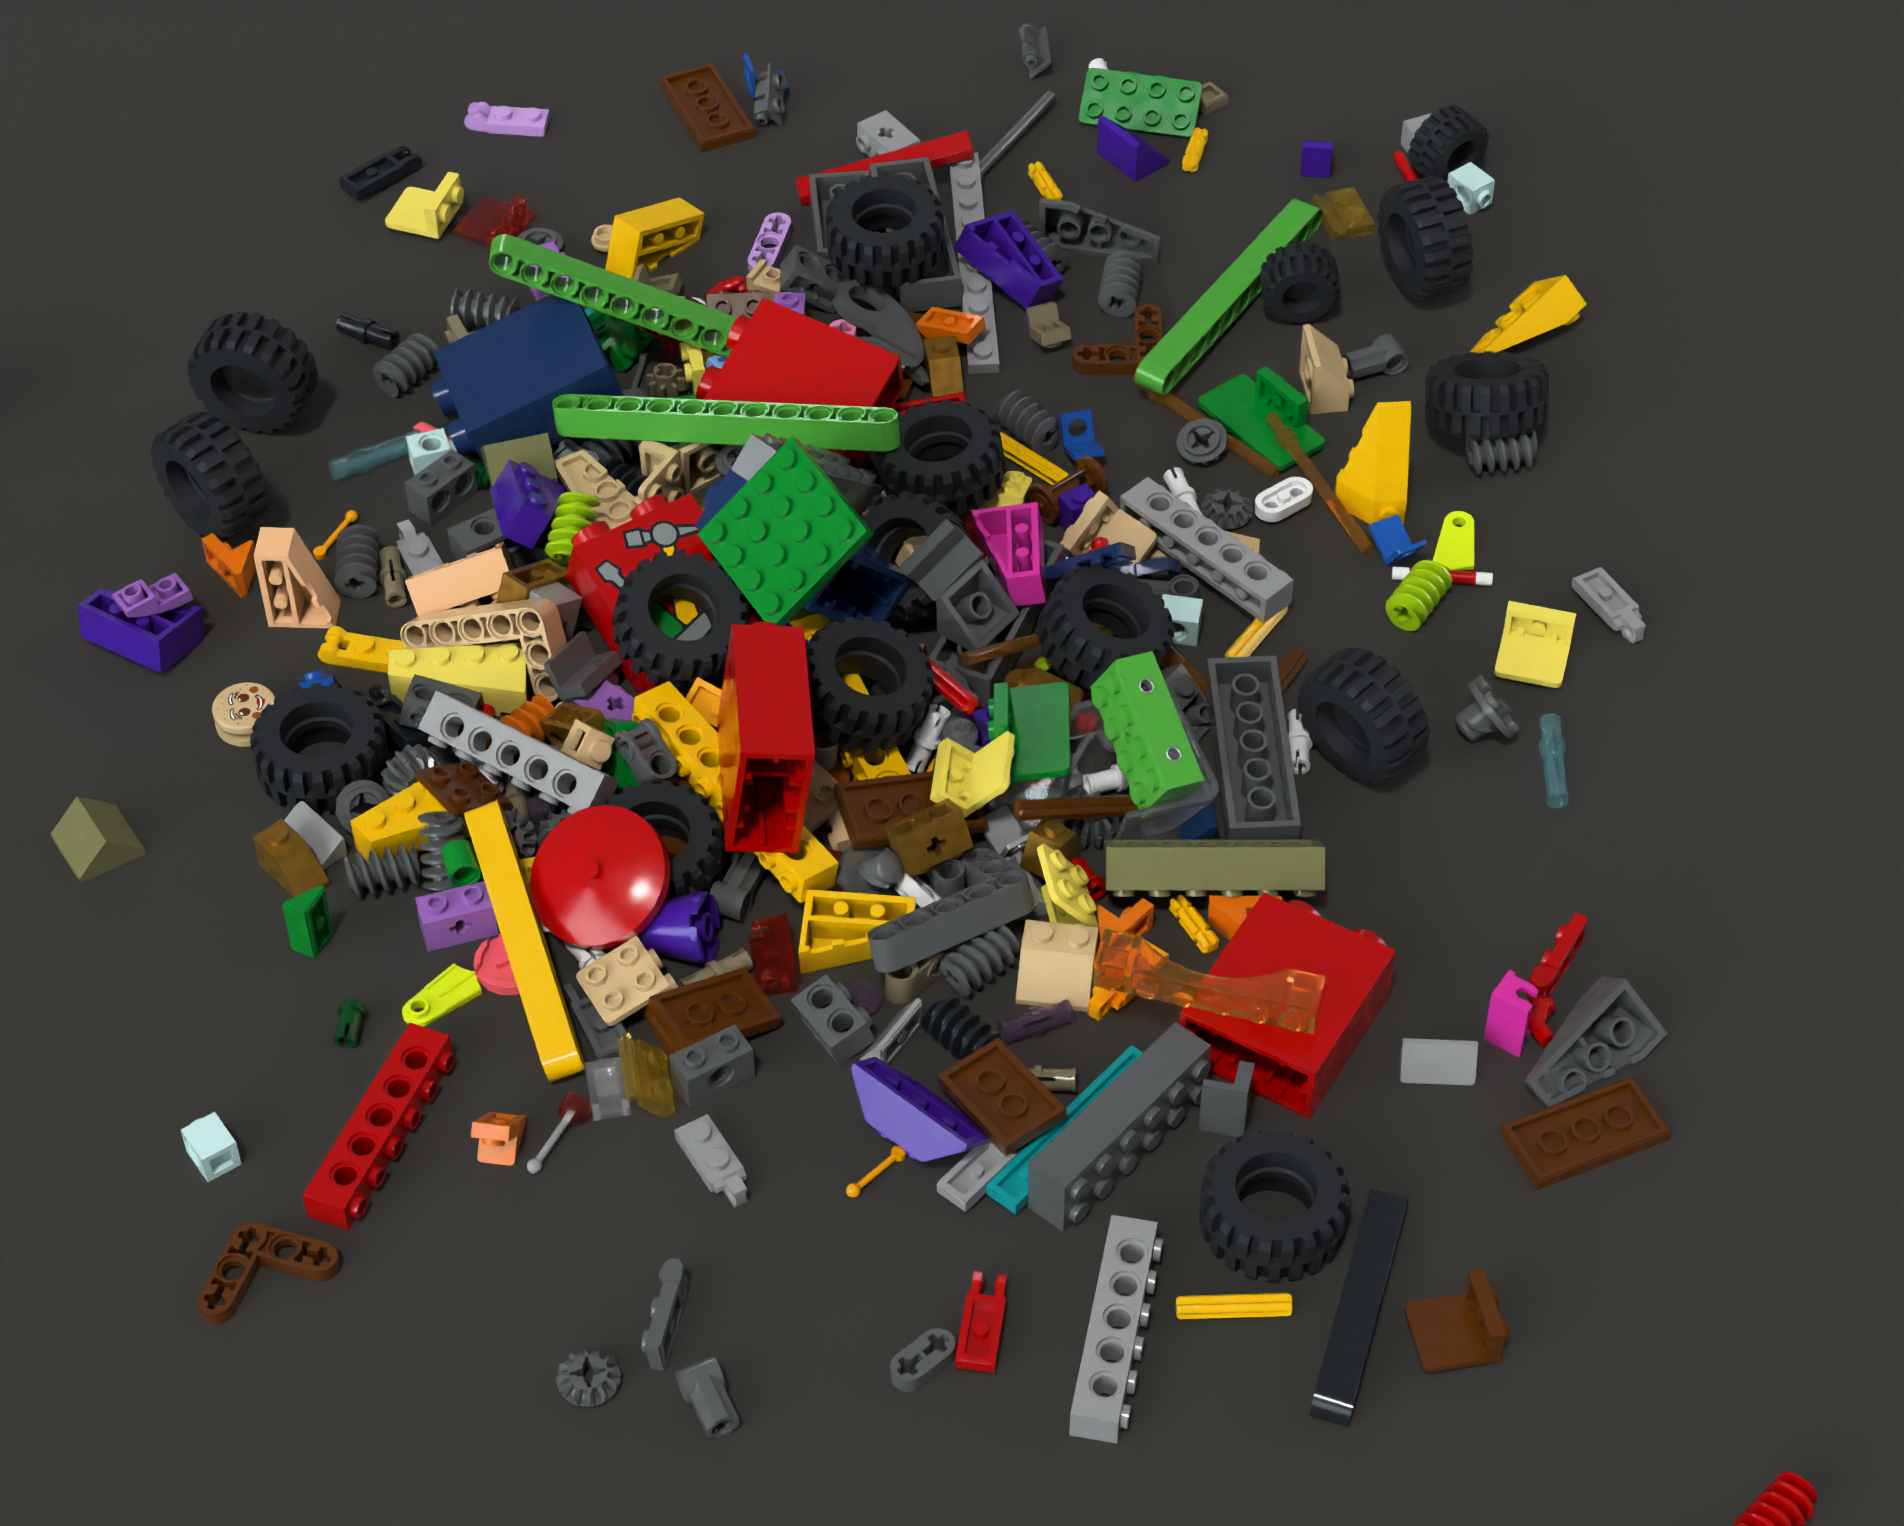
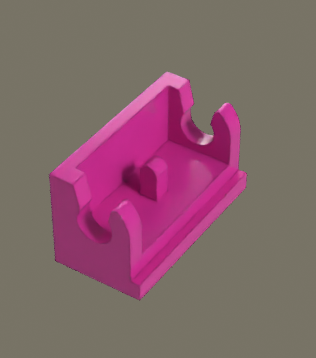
(1509, 1014)

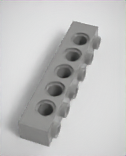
(1209, 550)
(447, 714)
(1096, 1415)

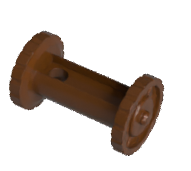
(1087, 472)

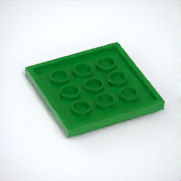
(785, 533)

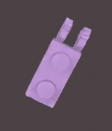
(507, 120)

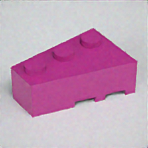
(1015, 549)

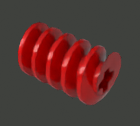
(1784, 1503)

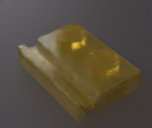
(1344, 213)
(646, 1075)

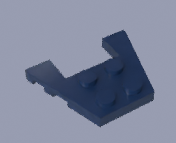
(1117, 556)

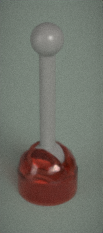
(572, 1111)

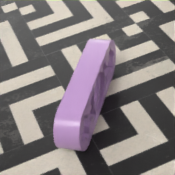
(767, 236)

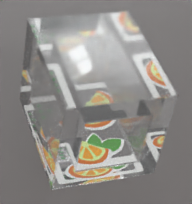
(606, 1089)

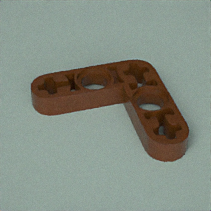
(1131, 353)
(261, 1254)

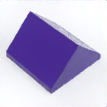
(1127, 150)

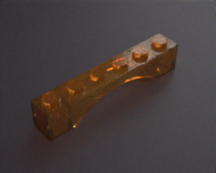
(1279, 999)

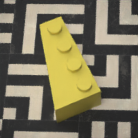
(492, 669)

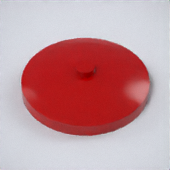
(600, 877)

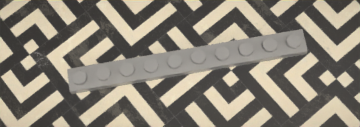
(976, 286)

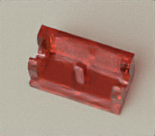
(773, 956)

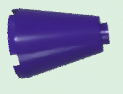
(685, 928)

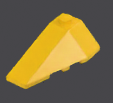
(1535, 311)
(1377, 469)

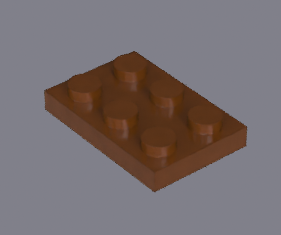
(713, 1005)
(1002, 1096)

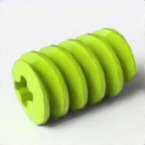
(570, 519)
(1418, 595)

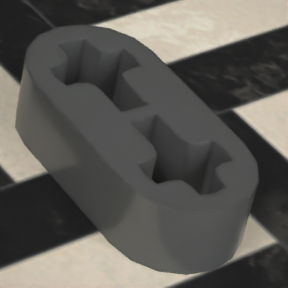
(926, 1363)

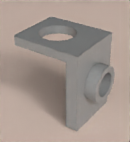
(1004, 832)

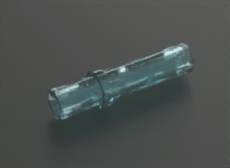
(363, 459)
(1552, 749)

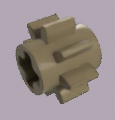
(665, 381)

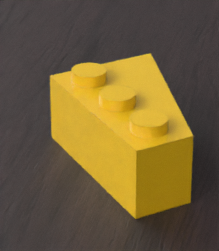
(651, 235)
(396, 822)
(838, 926)

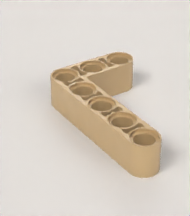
(494, 628)

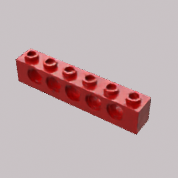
(379, 1127)

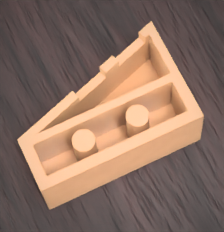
(460, 581)
(292, 582)

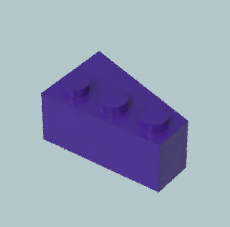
(1010, 258)
(524, 502)
(148, 640)

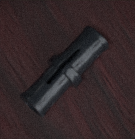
(367, 331)

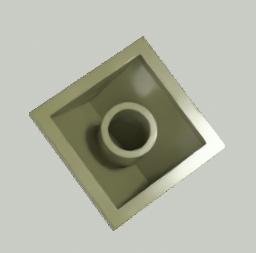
(532, 450)
(95, 838)

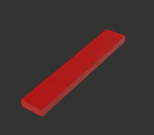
(940, 153)

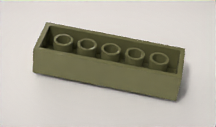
(1214, 865)

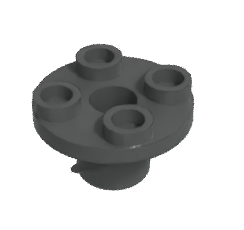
(1485, 713)
(869, 870)

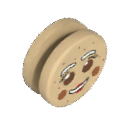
(237, 710)

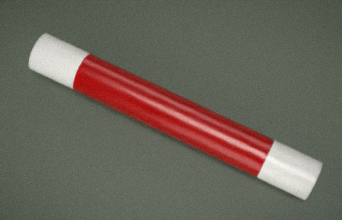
(1458, 577)

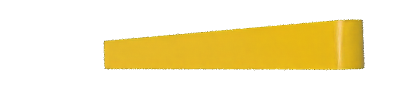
(524, 942)

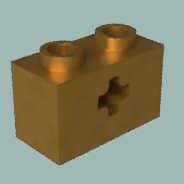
(930, 837)

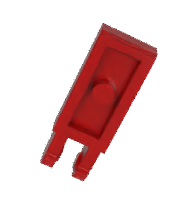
(1556, 961)
(981, 1326)

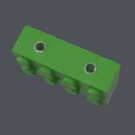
(1144, 731)

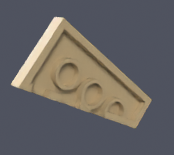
(586, 475)

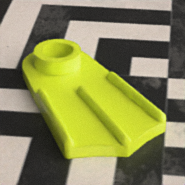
(1456, 543)
(442, 995)

